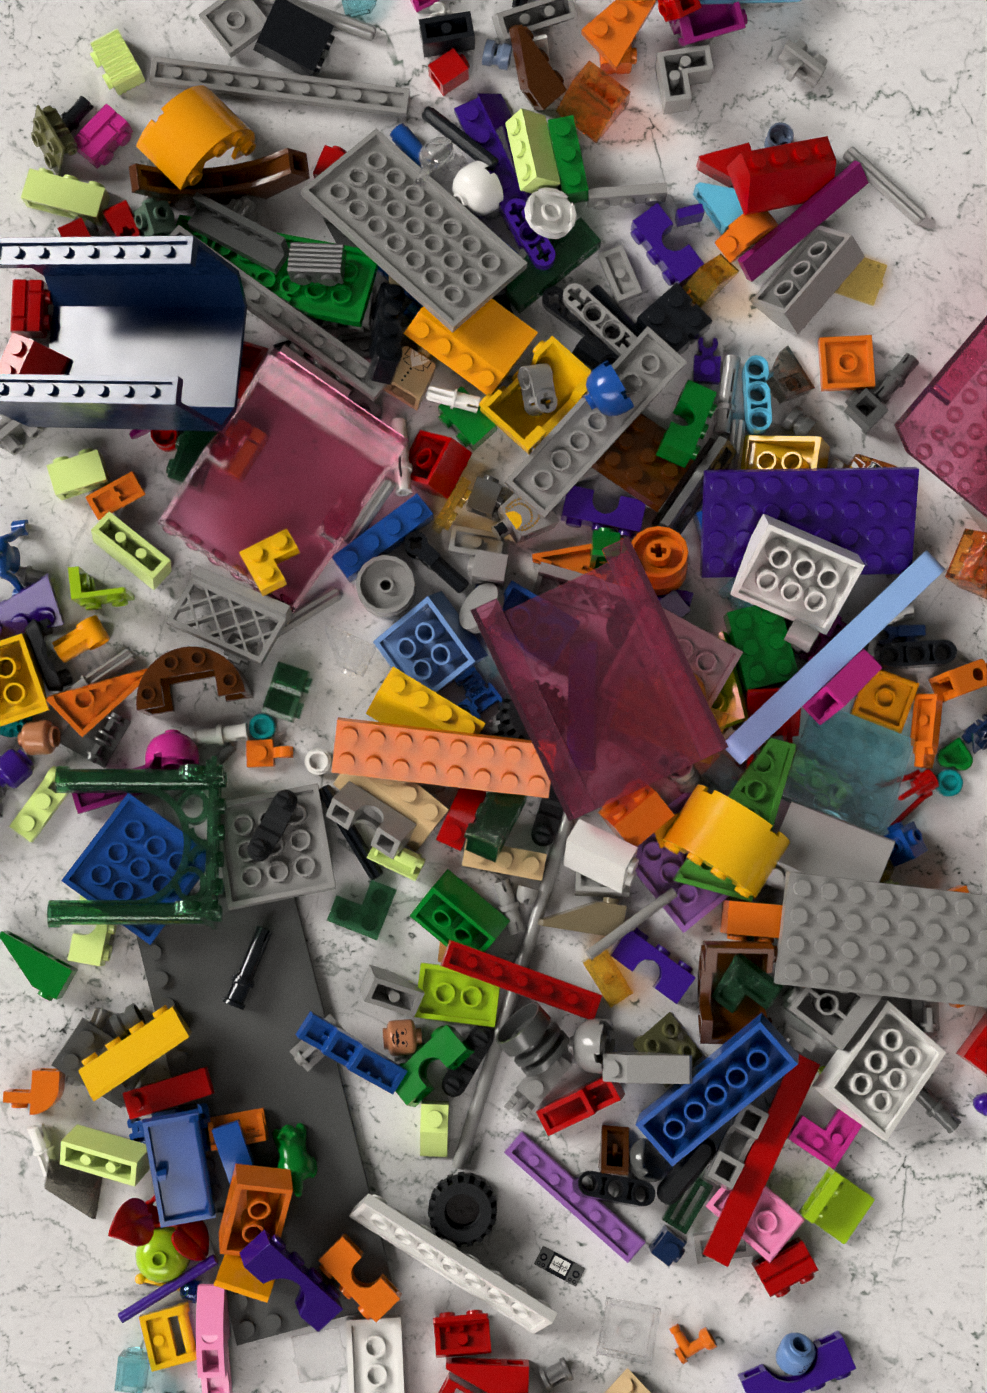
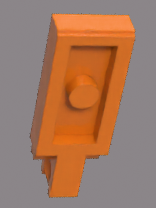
(926, 728)

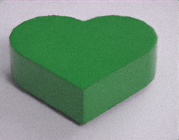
(955, 755)

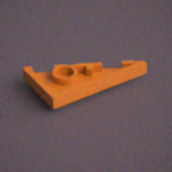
(570, 558)
(91, 703)

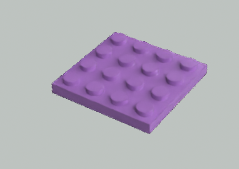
(659, 867)

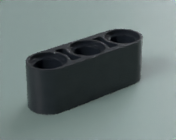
(926, 648)
(626, 1189)

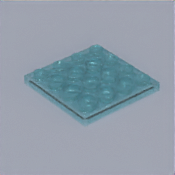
(849, 770)

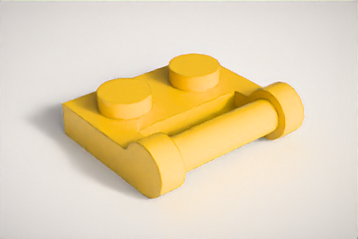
(160, 1337)

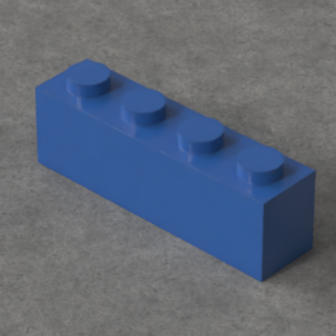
(383, 536)

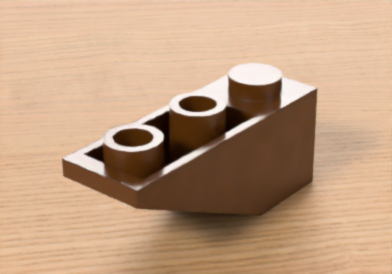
(535, 75)

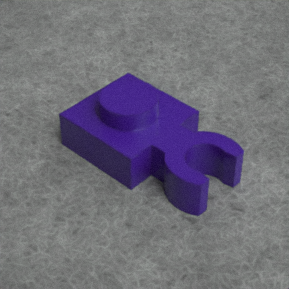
(706, 366)

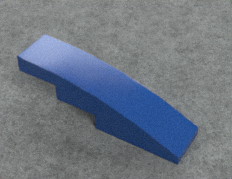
(351, 1052)
(232, 1146)

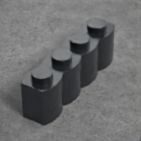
(386, 333)

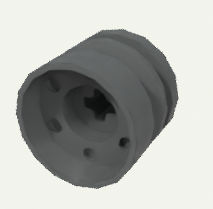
(532, 1039)

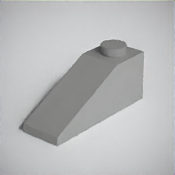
(647, 1067)

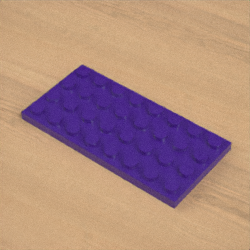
(851, 507)

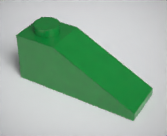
(41, 968)

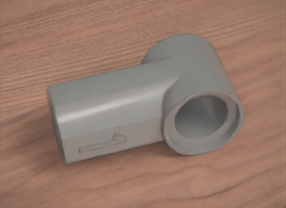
(801, 637)

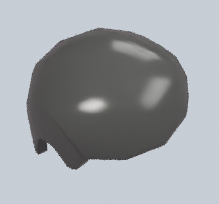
(646, 1161)

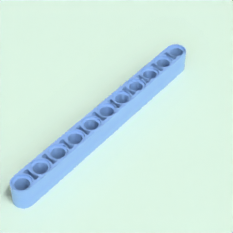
(833, 657)

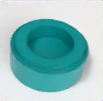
(262, 727)
(949, 782)

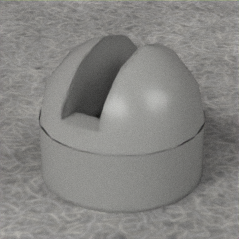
(528, 893)

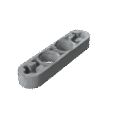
(597, 327)

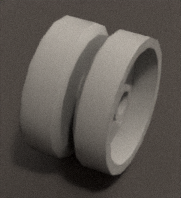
(388, 602)

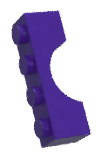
(270, 1260)
(830, 1362)

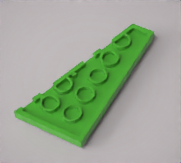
(759, 791)

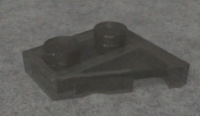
(787, 377)
(74, 1187)

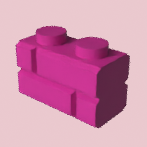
(103, 136)

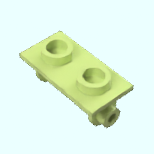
(405, 863)

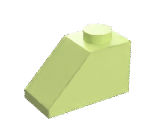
(434, 1128)

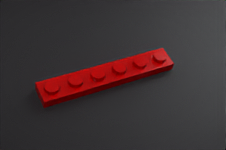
(521, 980)

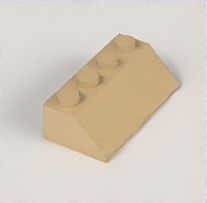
(406, 799)

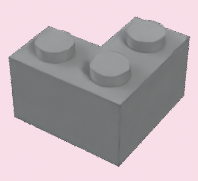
(679, 70)

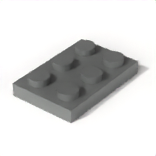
(83, 1042)

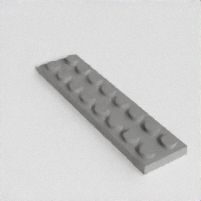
(587, 433)

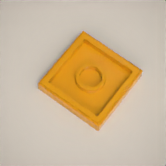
(885, 700)

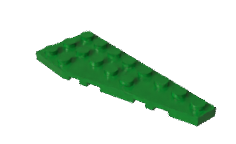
(337, 303)

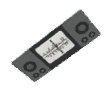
(559, 1266)

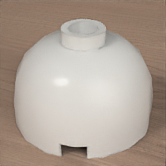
(477, 189)

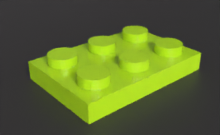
(456, 997)

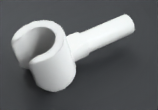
(440, 9)

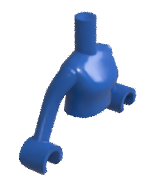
(10, 554)

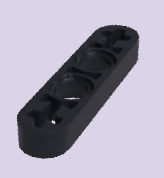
(577, 326)

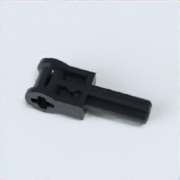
(434, 561)

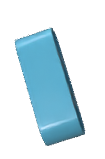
(756, 383)

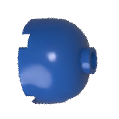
(607, 391)

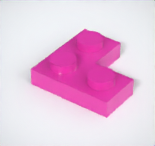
(827, 1143)

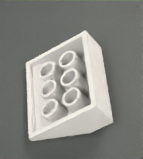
(796, 574)
(880, 1070)

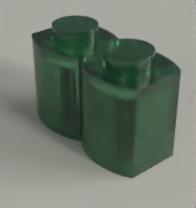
(286, 692)

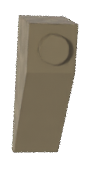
(591, 918)

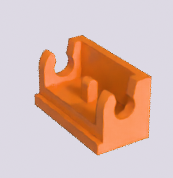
(115, 495)
(252, 1122)

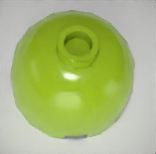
(159, 1258)

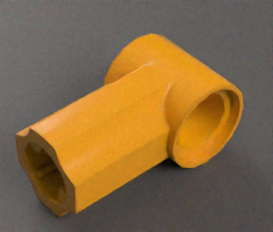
(87, 635)

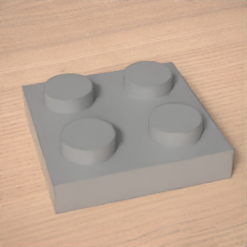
(234, 23)

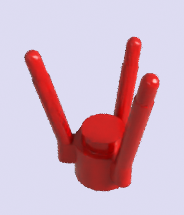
(923, 784)

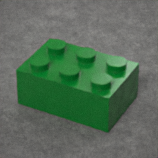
(765, 655)

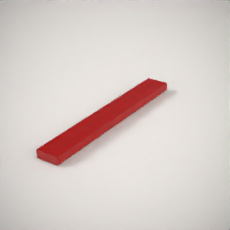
(760, 1162)

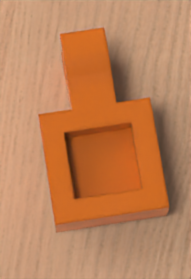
(263, 753)

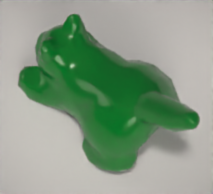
(294, 1155)

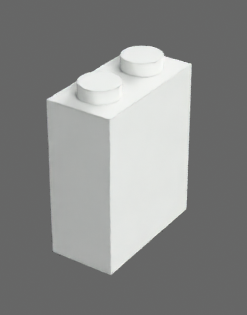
(601, 856)

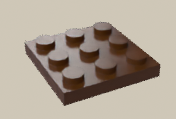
(636, 468)

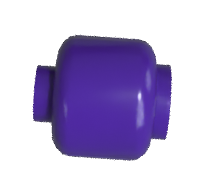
(14, 768)

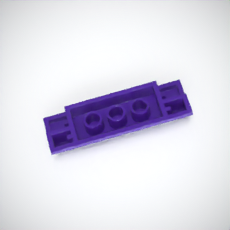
(485, 123)

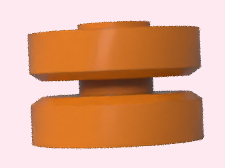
(663, 557)

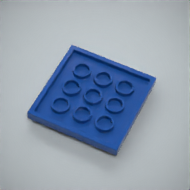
(133, 860)

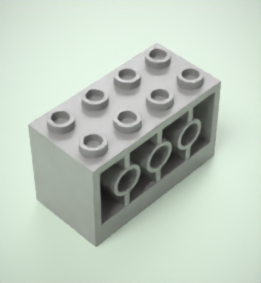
(834, 1021)

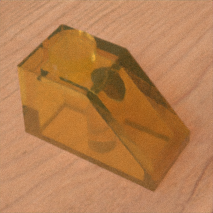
(710, 280)
(607, 978)

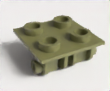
(52, 137)
(668, 1038)

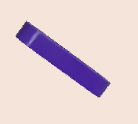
(533, 254)

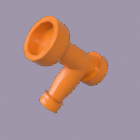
(688, 1349)

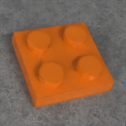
(846, 363)

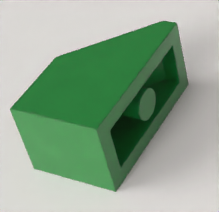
(600, 540)

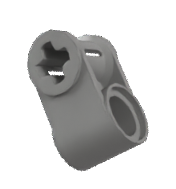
(537, 387)

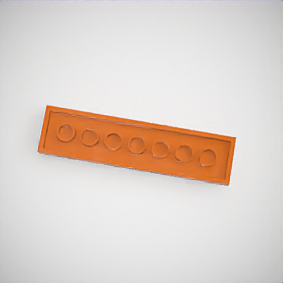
(438, 757)

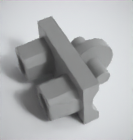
(801, 64)
(11, 430)

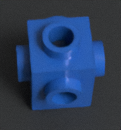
(908, 842)

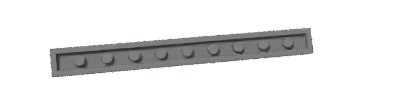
(280, 86)
(304, 333)

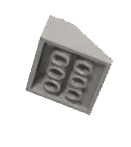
(829, 848)

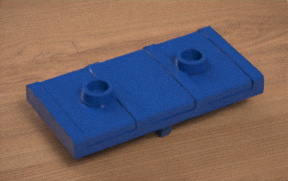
(179, 1168)

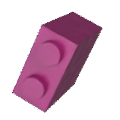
(842, 687)

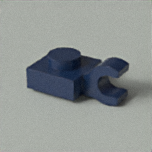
(905, 632)

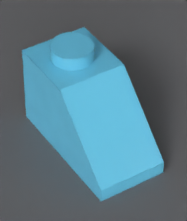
(719, 204)

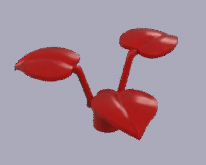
(136, 1225)

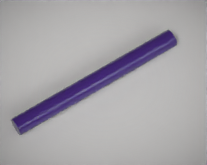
(168, 1288)

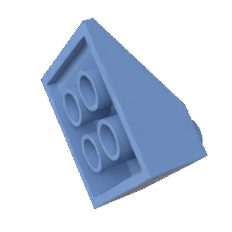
(431, 644)

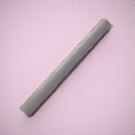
(631, 923)

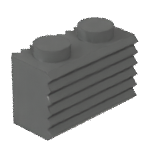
(316, 263)

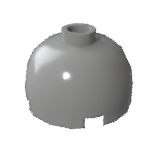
(590, 1043)

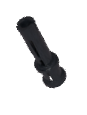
(244, 978)

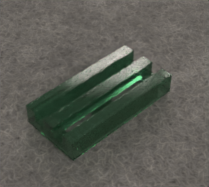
(693, 1214)

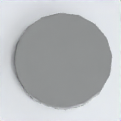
(479, 596)

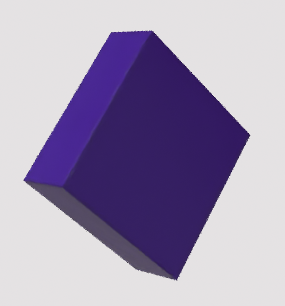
(689, 215)

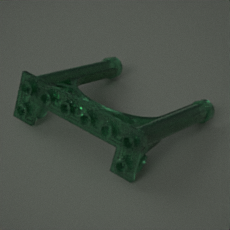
(150, 909)

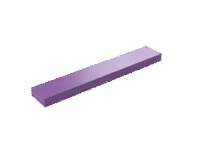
(559, 1184)

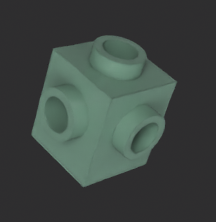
(155, 218)

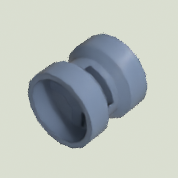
(497, 54)
(780, 133)

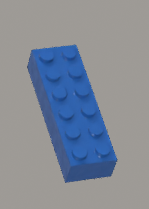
(718, 1090)

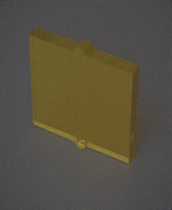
(864, 282)

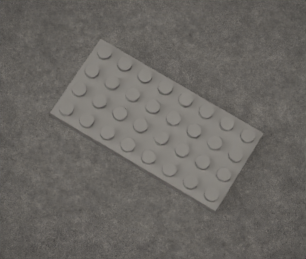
(414, 231)
(883, 939)

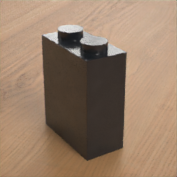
(294, 38)

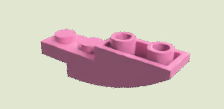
(212, 1339)

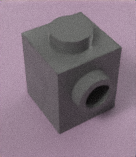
(485, 496)

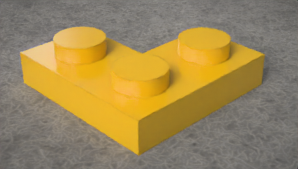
(263, 558)

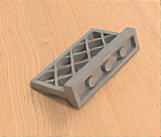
(236, 594)

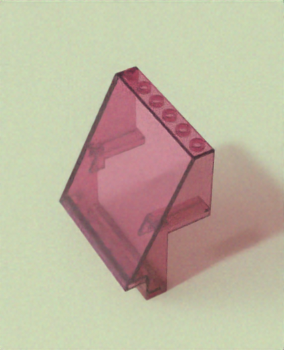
(284, 460)

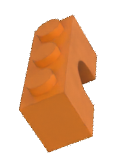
(373, 1297)

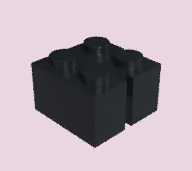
(675, 319)

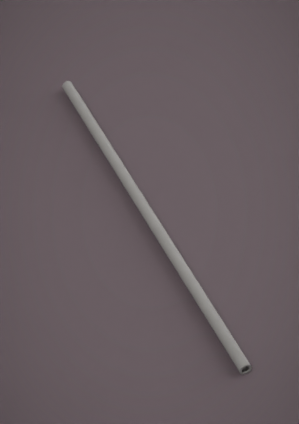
(511, 998)

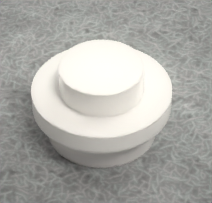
(318, 761)

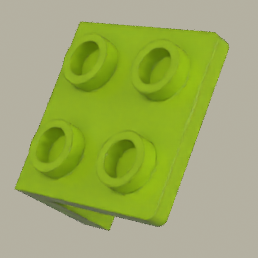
(84, 593)
(836, 1205)

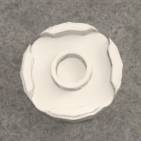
(550, 213)

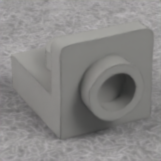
(797, 1039)

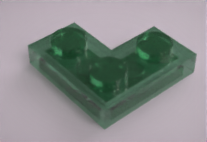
(364, 918)
(745, 979)

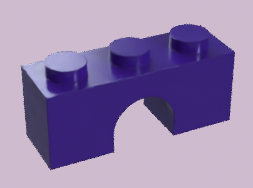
(649, 231)
(580, 511)
(673, 977)

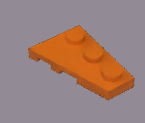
(616, 28)

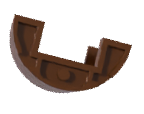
(186, 666)
(715, 1021)

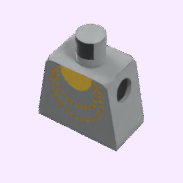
(521, 520)

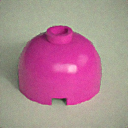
(171, 751)

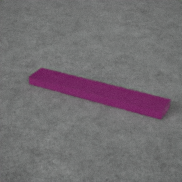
(803, 221)

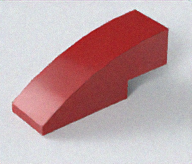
(579, 1104)

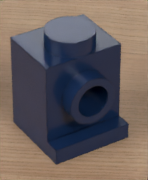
(667, 1246)

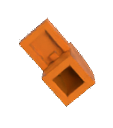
(744, 233)
(45, 1091)

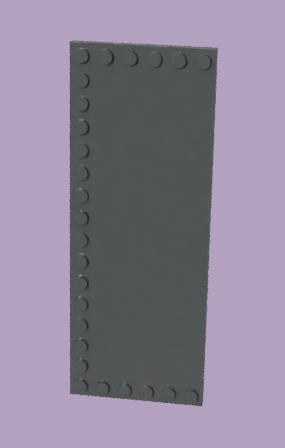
(255, 1070)

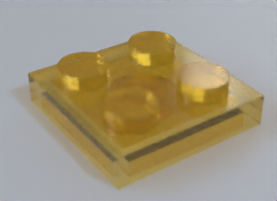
(457, 498)

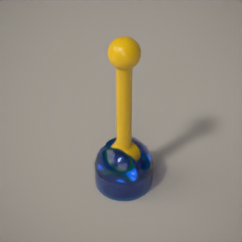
(187, 1292)

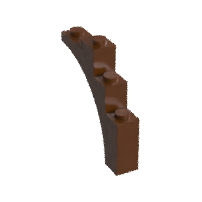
(256, 178)

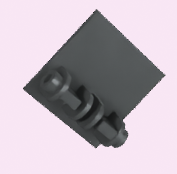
(100, 741)

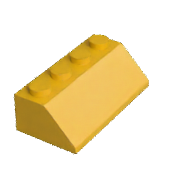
(410, 703)
(134, 1052)

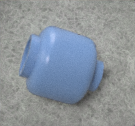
(795, 1354)

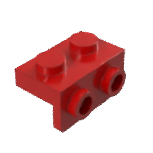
(462, 1334)

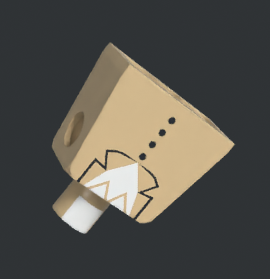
(412, 377)

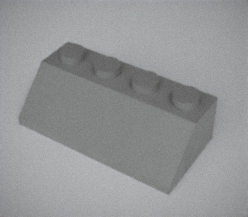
(808, 278)

